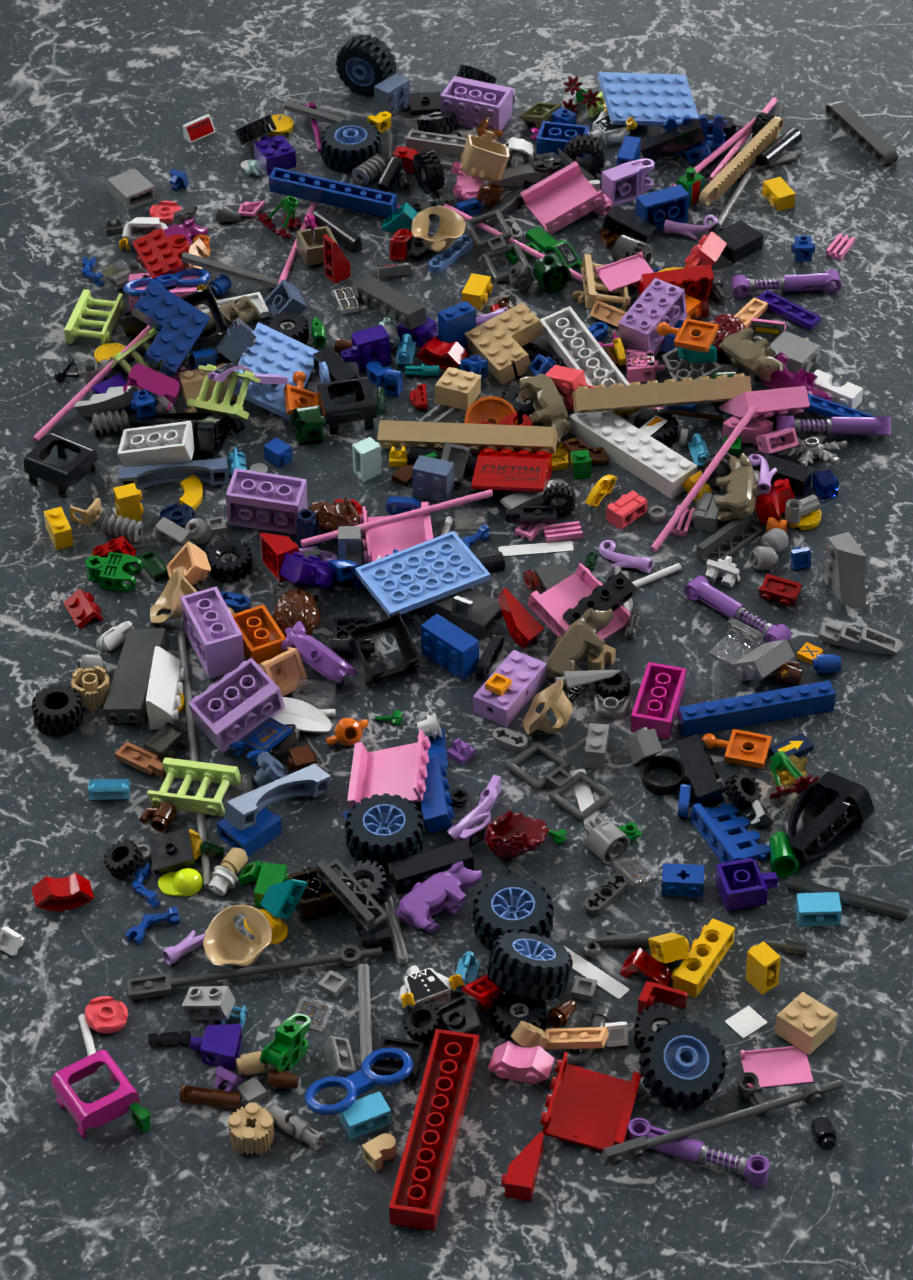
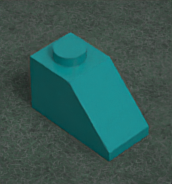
(400, 219)
(696, 356)
(283, 897)

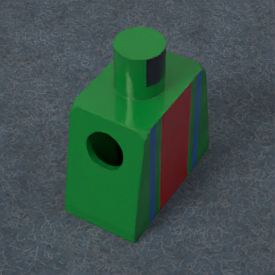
(692, 183)

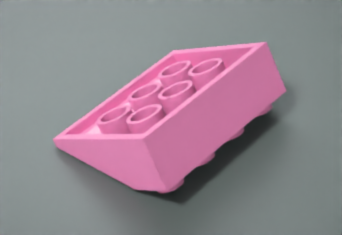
(769, 402)

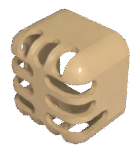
(484, 157)

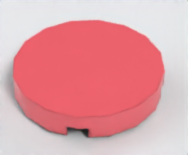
(164, 211)
(106, 1014)

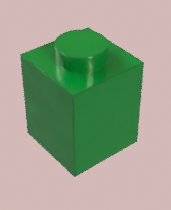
(580, 464)

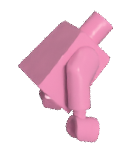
(467, 186)

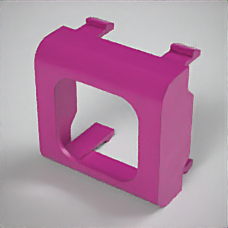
(154, 382)
(102, 1110)

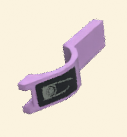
(221, 373)
(476, 835)

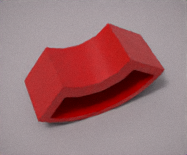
(441, 353)
(775, 502)
(62, 893)

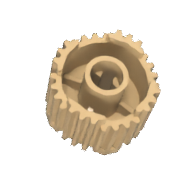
(92, 686)
(251, 1130)

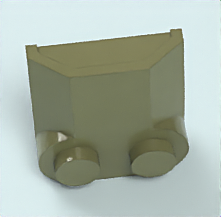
(540, 112)

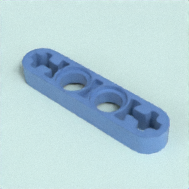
(439, 264)

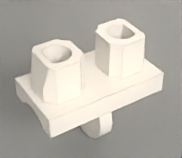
(723, 569)

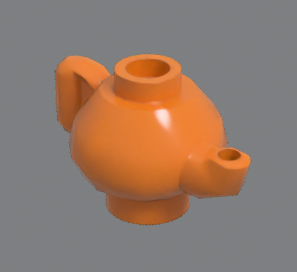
(347, 732)

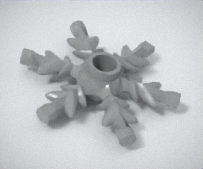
(812, 447)

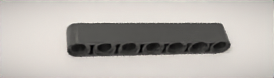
(861, 133)

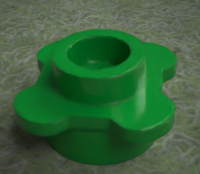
(631, 831)

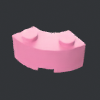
(753, 428)
(521, 1063)

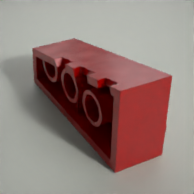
(694, 280)

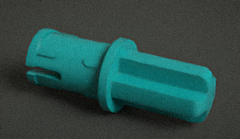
(423, 370)

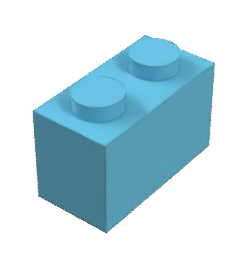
(818, 909)
(366, 1115)

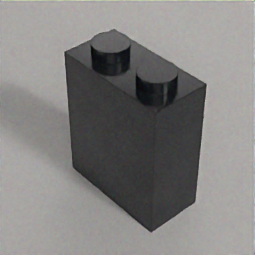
(741, 241)

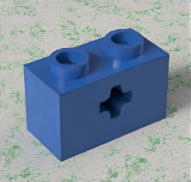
(682, 880)

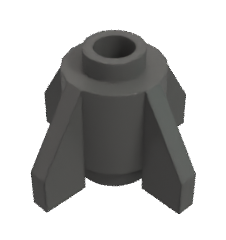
(183, 215)

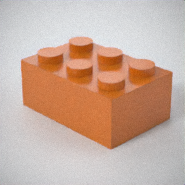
(260, 634)

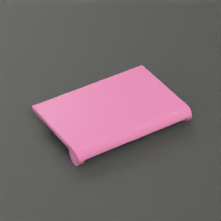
(623, 272)
(777, 1066)

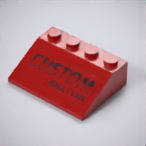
(512, 470)

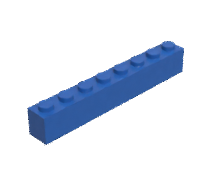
(332, 192)
(756, 708)

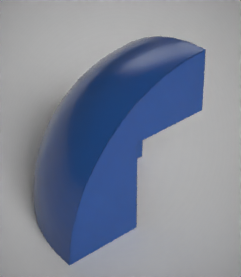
(345, 570)

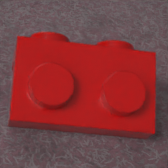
(780, 590)
(82, 608)

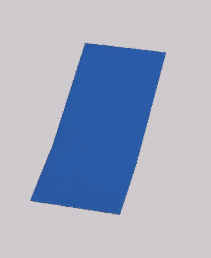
(438, 748)

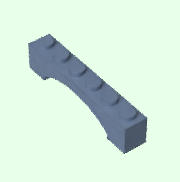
(208, 471)
(306, 782)

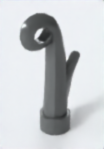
(616, 939)
(600, 1016)

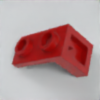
(398, 244)
(117, 545)
(647, 965)
(657, 992)

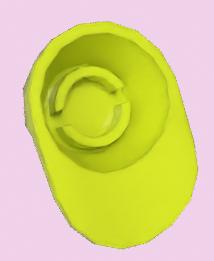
(181, 883)

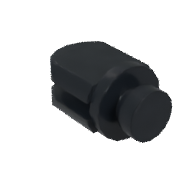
(823, 1132)

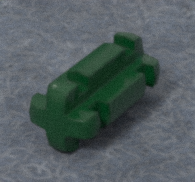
(591, 561)
(212, 849)

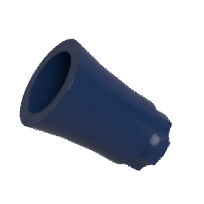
(306, 527)

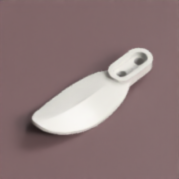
(304, 716)

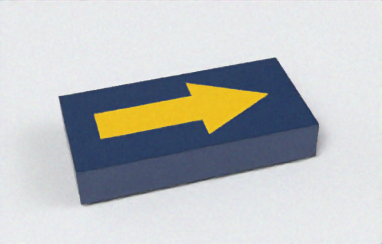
(796, 745)

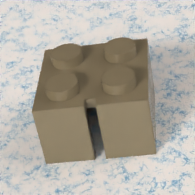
(312, 253)

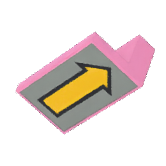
(767, 328)

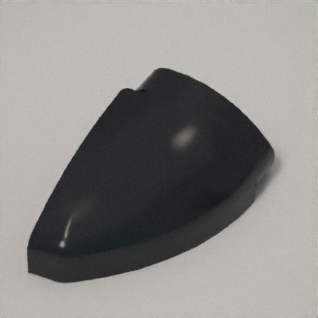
(208, 429)
(828, 815)

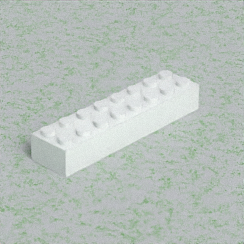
(579, 348)
(634, 450)

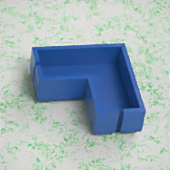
(177, 325)

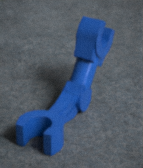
(89, 274)
(481, 534)
(140, 889)
(149, 919)

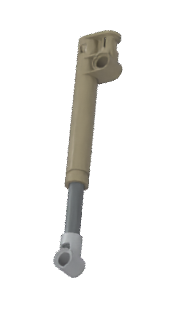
(241, 308)

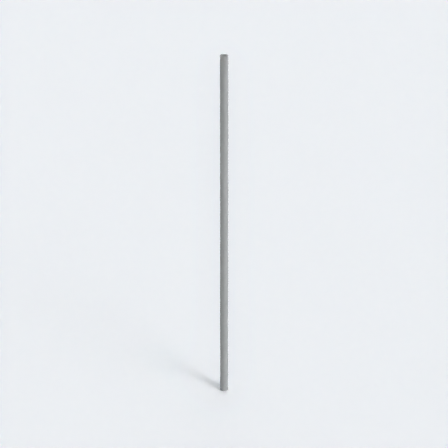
(193, 751)

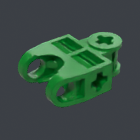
(113, 571)
(288, 1045)

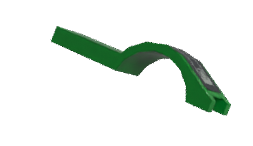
(547, 243)

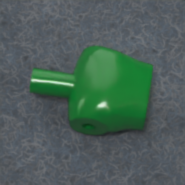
(318, 333)

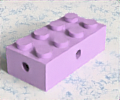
(527, 678)

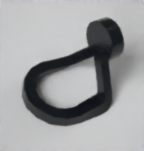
(60, 376)

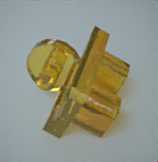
(786, 777)

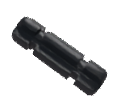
(169, 1038)

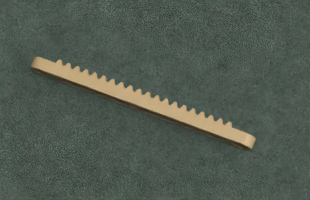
(741, 162)

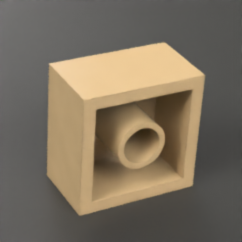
(457, 388)
(805, 1023)

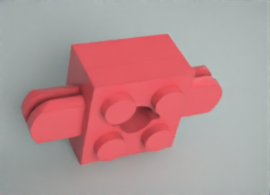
(706, 251)
(567, 381)

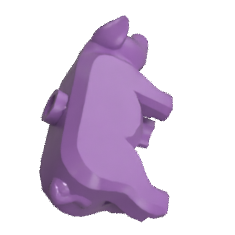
(317, 654)
(435, 894)

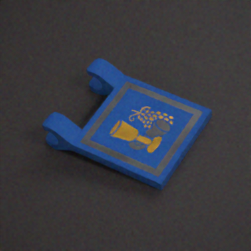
(261, 739)

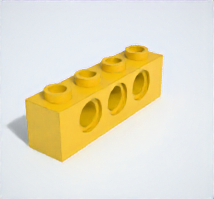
(703, 957)

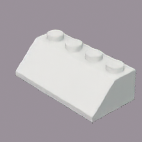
(157, 444)
(164, 689)

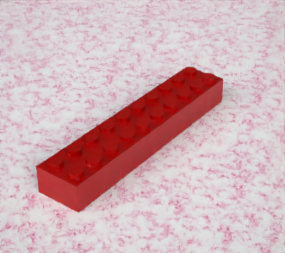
(434, 1130)

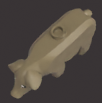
(749, 355)
(547, 403)
(740, 490)
(578, 641)

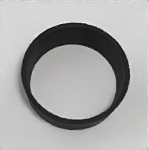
(662, 761)

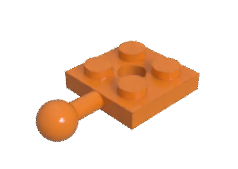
(686, 334)
(295, 395)
(736, 747)

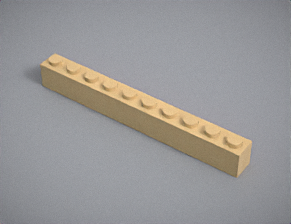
(659, 394)
(475, 436)

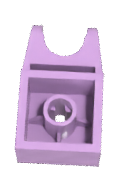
(627, 181)

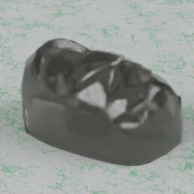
(281, 750)

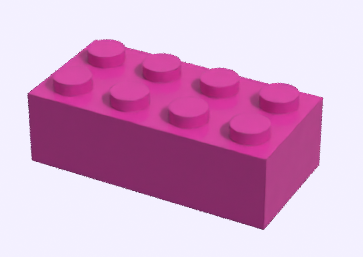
(658, 699)

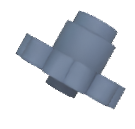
(270, 769)

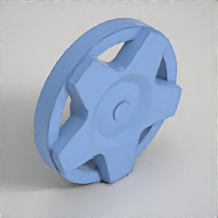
(323, 373)

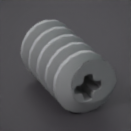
(369, 169)
(106, 423)
(123, 527)

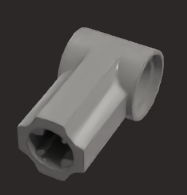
(119, 280)
(798, 508)

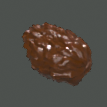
(332, 516)
(296, 607)

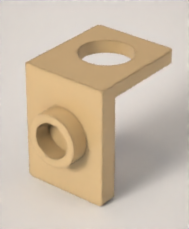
(88, 515)

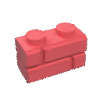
(626, 509)

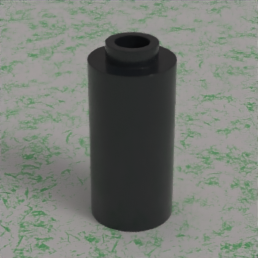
(390, 174)

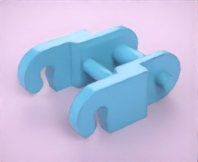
(242, 1017)

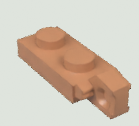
(140, 759)

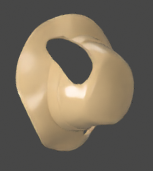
(449, 229)
(170, 597)
(560, 704)
(226, 945)

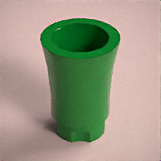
(782, 856)

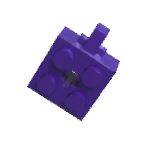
(274, 153)
(368, 346)
(307, 570)
(743, 884)

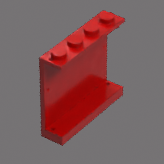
(588, 1106)

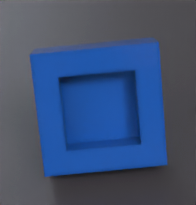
(178, 179)
(800, 558)

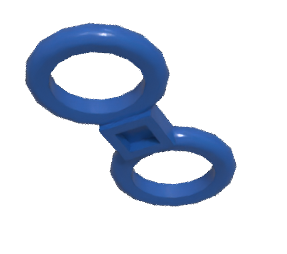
(168, 281)
(359, 1081)

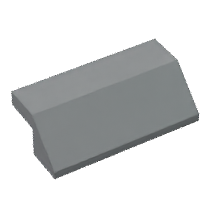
(447, 147)

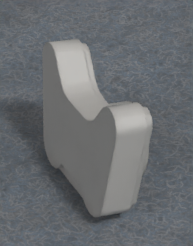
(611, 707)

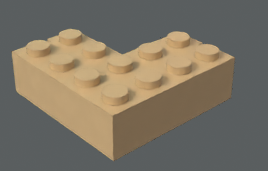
(502, 341)

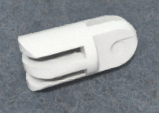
(114, 636)

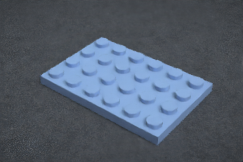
(646, 97)
(274, 355)
(422, 574)

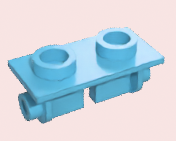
(405, 351)
(698, 450)
(236, 460)
(109, 789)
(468, 969)

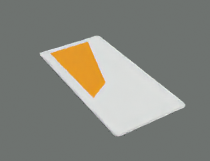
(653, 425)

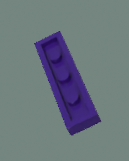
(790, 310)

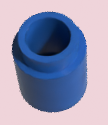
(220, 285)
(826, 663)

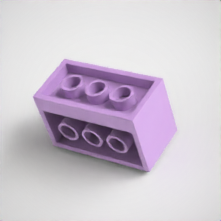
(476, 101)
(655, 305)
(265, 501)
(212, 632)
(236, 705)

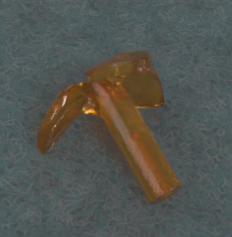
(482, 128)

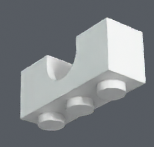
(847, 395)

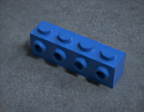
(436, 799)

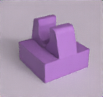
(460, 751)
(228, 1077)

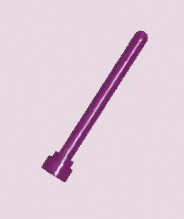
(315, 127)

